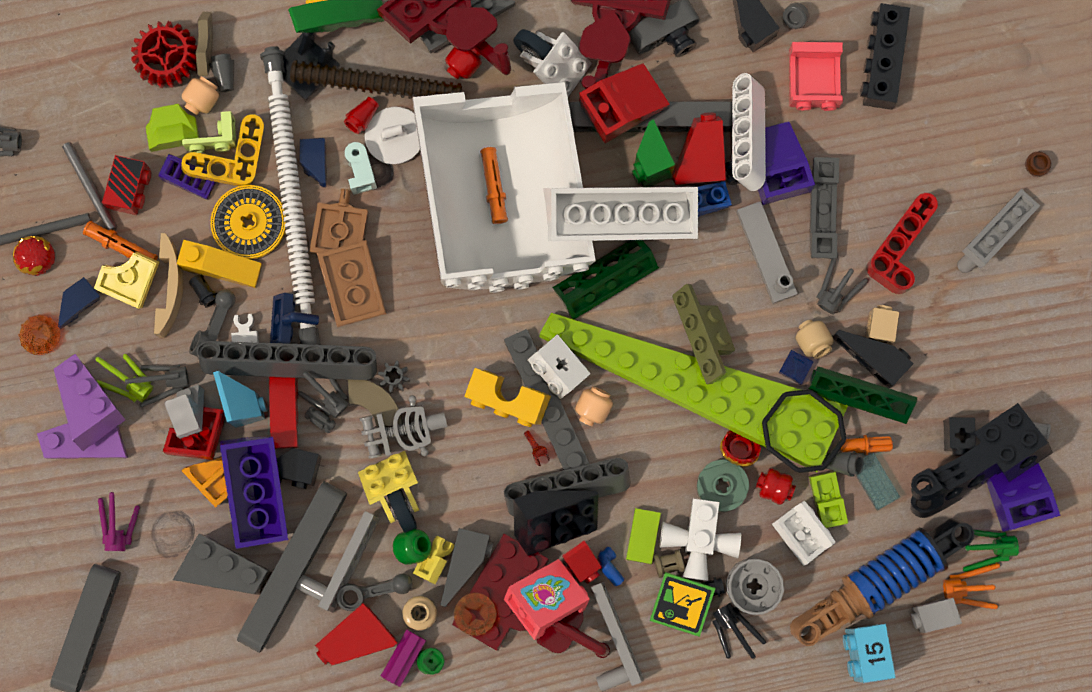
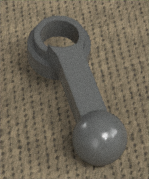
(224, 300)
(400, 584)

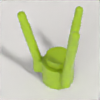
(137, 391)

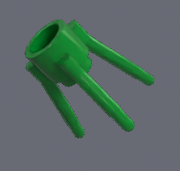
(1003, 546)

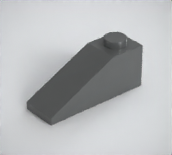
(466, 559)

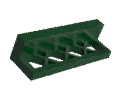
(608, 279)
(862, 394)

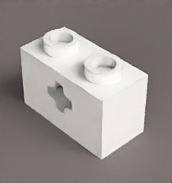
(558, 367)

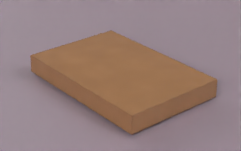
(351, 283)

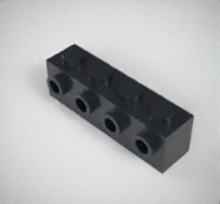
(885, 57)

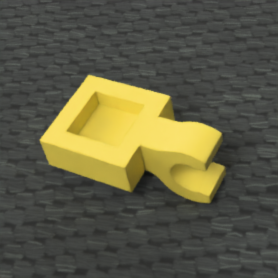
(434, 564)

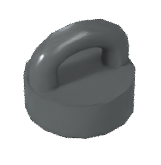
(795, 15)

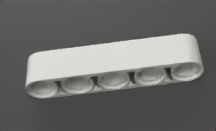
(748, 132)

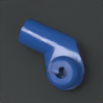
(609, 570)

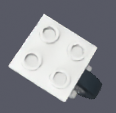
(553, 59)

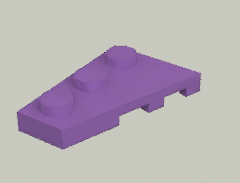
(58, 444)

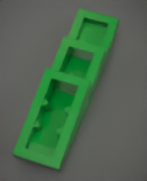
(333, 14)

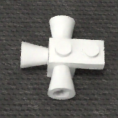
(700, 538)

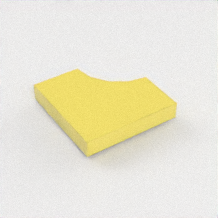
(129, 281)

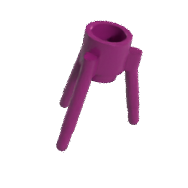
(115, 539)

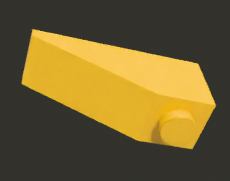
(218, 264)

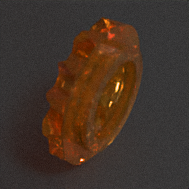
(40, 346)
(463, 617)

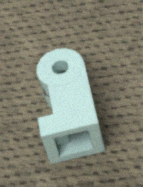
(359, 161)

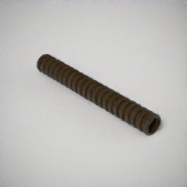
(368, 81)

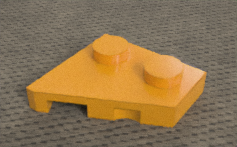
(209, 479)

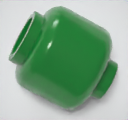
(411, 547)

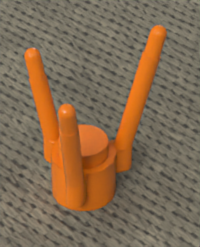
(957, 589)

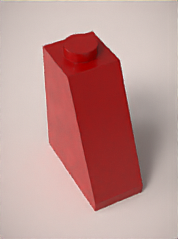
(702, 153)
(355, 637)

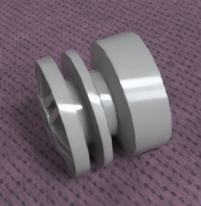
(763, 599)

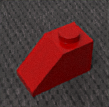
(582, 563)

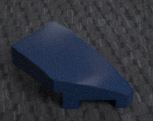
(314, 159)
(75, 300)

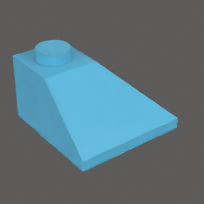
(239, 402)

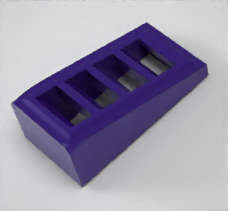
(167, 169)

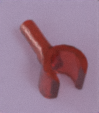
(537, 450)

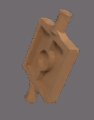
(338, 224)

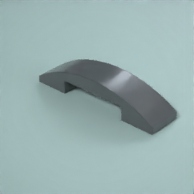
(823, 208)

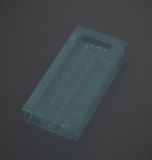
(876, 483)

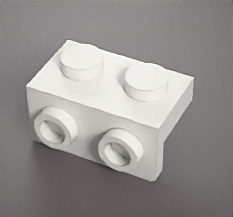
(803, 533)

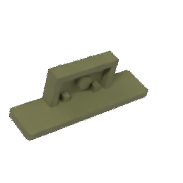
(705, 332)

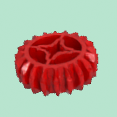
(145, 55)

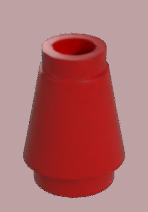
(361, 115)

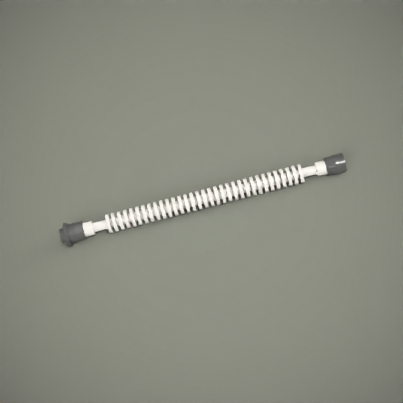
(292, 204)

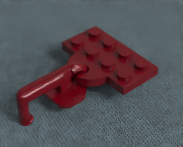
(457, 19)
(608, 36)
(506, 567)

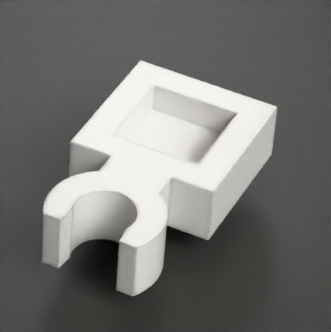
(245, 333)

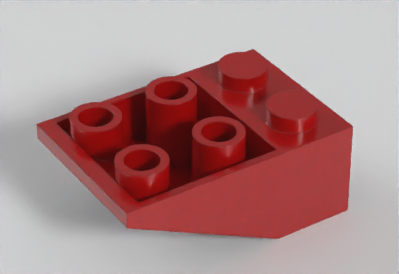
(622, 101)

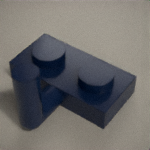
(284, 315)

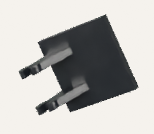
(307, 50)

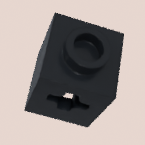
(963, 426)

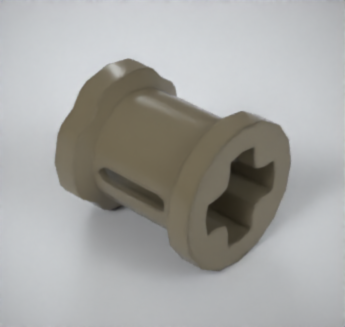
(669, 563)

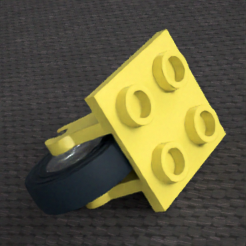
(388, 479)

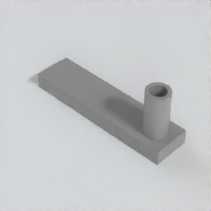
(997, 232)
(766, 252)
(346, 566)
(630, 670)

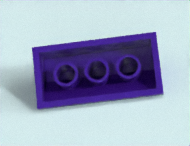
(253, 491)

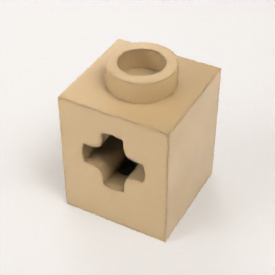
(882, 324)

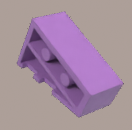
(85, 403)

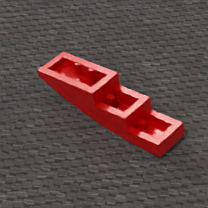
(284, 411)

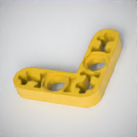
(231, 166)

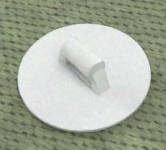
(392, 135)

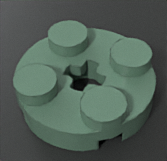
(729, 473)

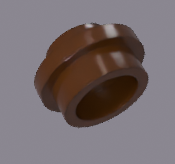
(1038, 164)

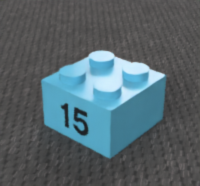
(869, 653)

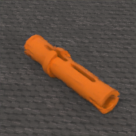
(494, 187)
(95, 232)

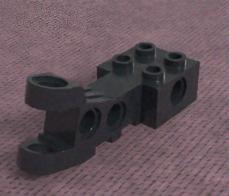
(1006, 446)

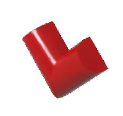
(201, 444)

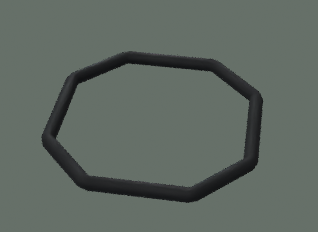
(784, 459)

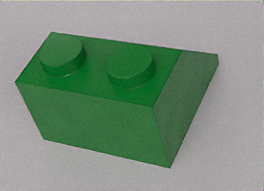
(653, 159)

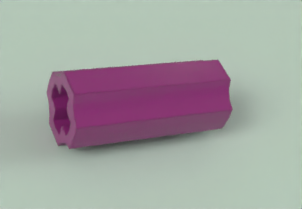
(403, 658)

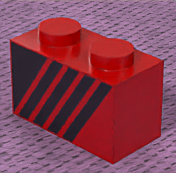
(126, 185)

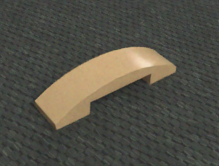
(166, 317)

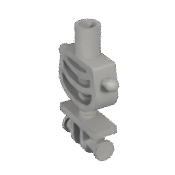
(427, 424)

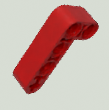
(904, 239)

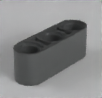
(654, 31)

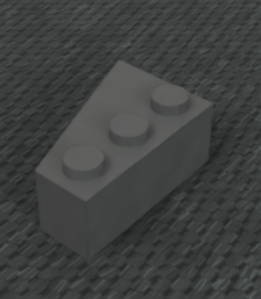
(220, 567)

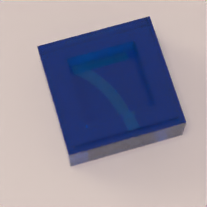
(796, 367)

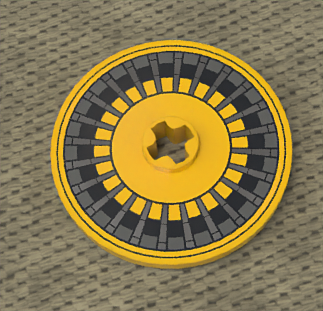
(241, 204)

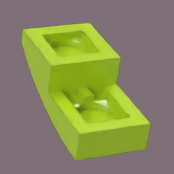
(828, 499)

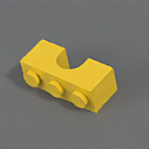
(485, 391)

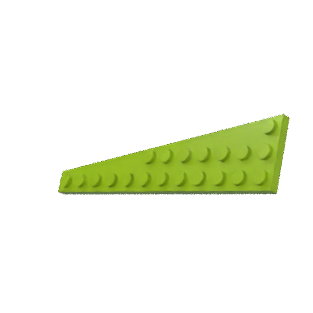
(736, 401)

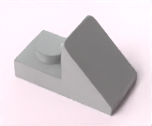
(187, 411)

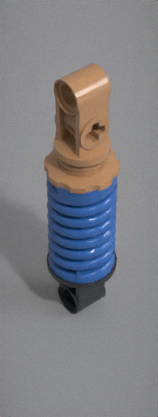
(881, 578)

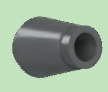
(223, 71)
(846, 463)

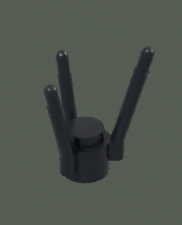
(727, 617)

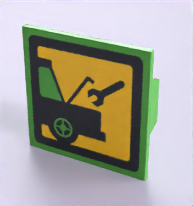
(682, 604)

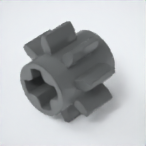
(390, 371)

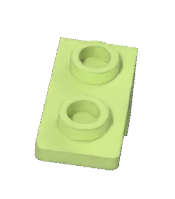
(223, 143)

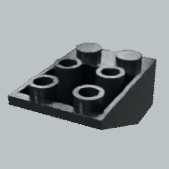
(553, 518)

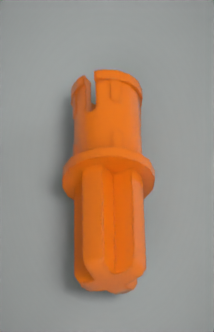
(868, 444)

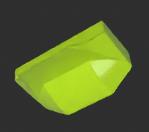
(169, 127)

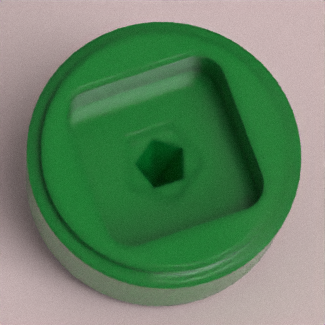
(430, 661)

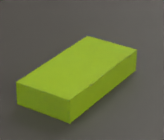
(643, 536)

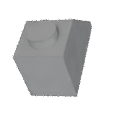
(935, 615)

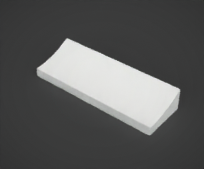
(621, 213)

